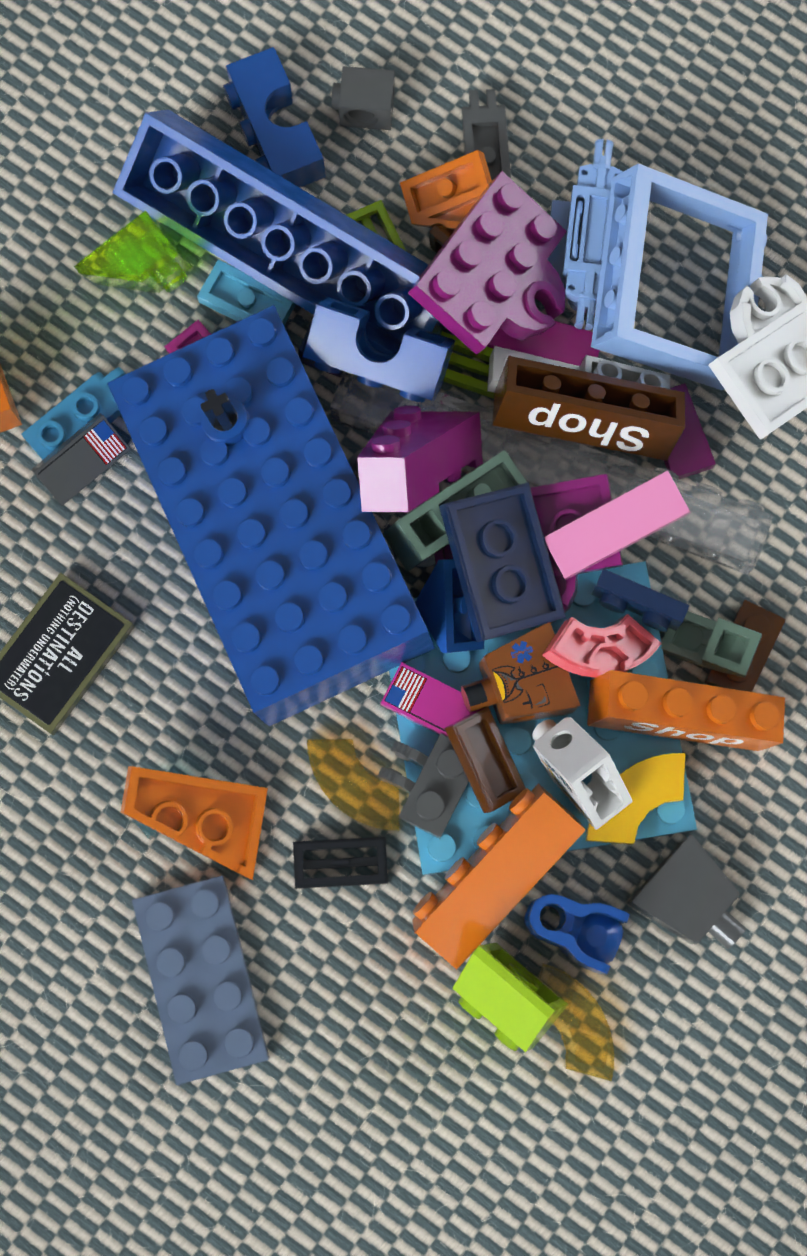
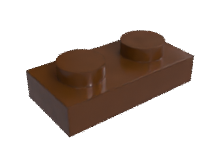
(761, 621)

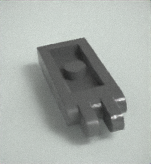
(487, 131)

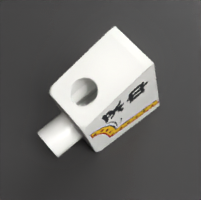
(572, 756)

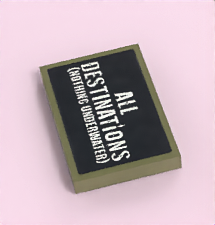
(59, 653)

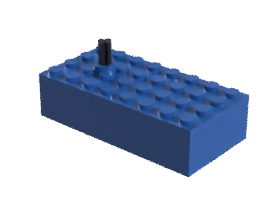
(270, 517)

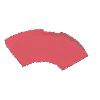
(597, 650)

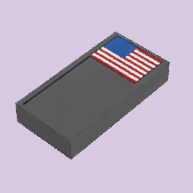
(81, 459)

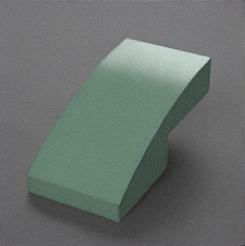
(712, 644)

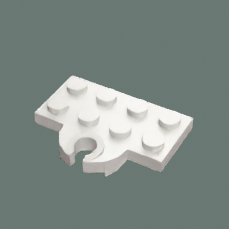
(770, 362)

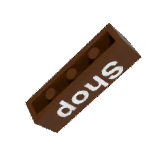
(588, 408)

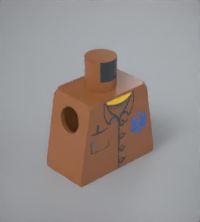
(522, 681)

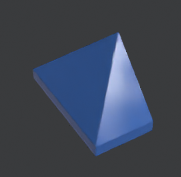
(445, 610)

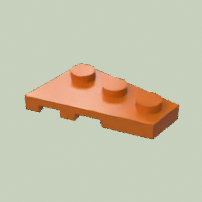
(200, 813)

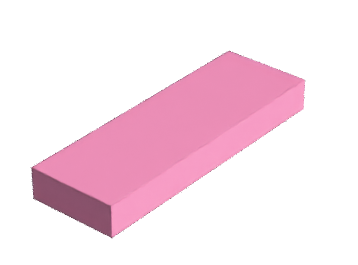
(616, 525)

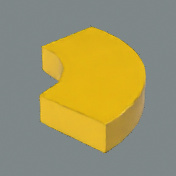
(649, 785)

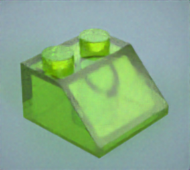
(137, 259)

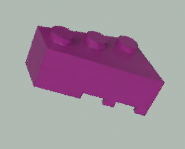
(414, 454)

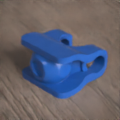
(585, 932)

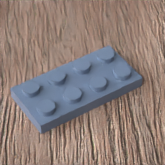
(200, 980)

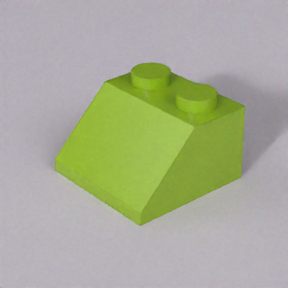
(508, 996)

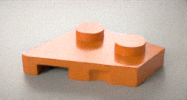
(446, 192)

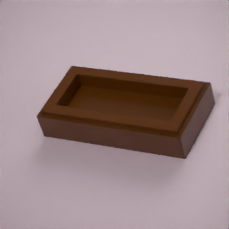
(485, 759)

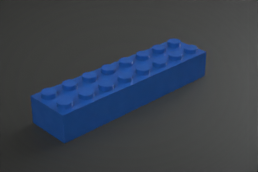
(270, 227)

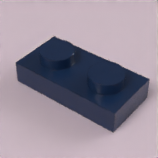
(623, 594)

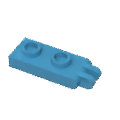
(74, 413)

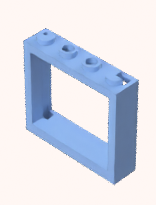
(623, 264)

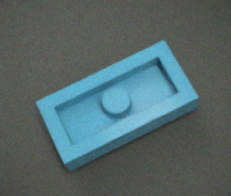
(240, 295)

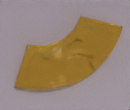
(351, 786)
(581, 1026)

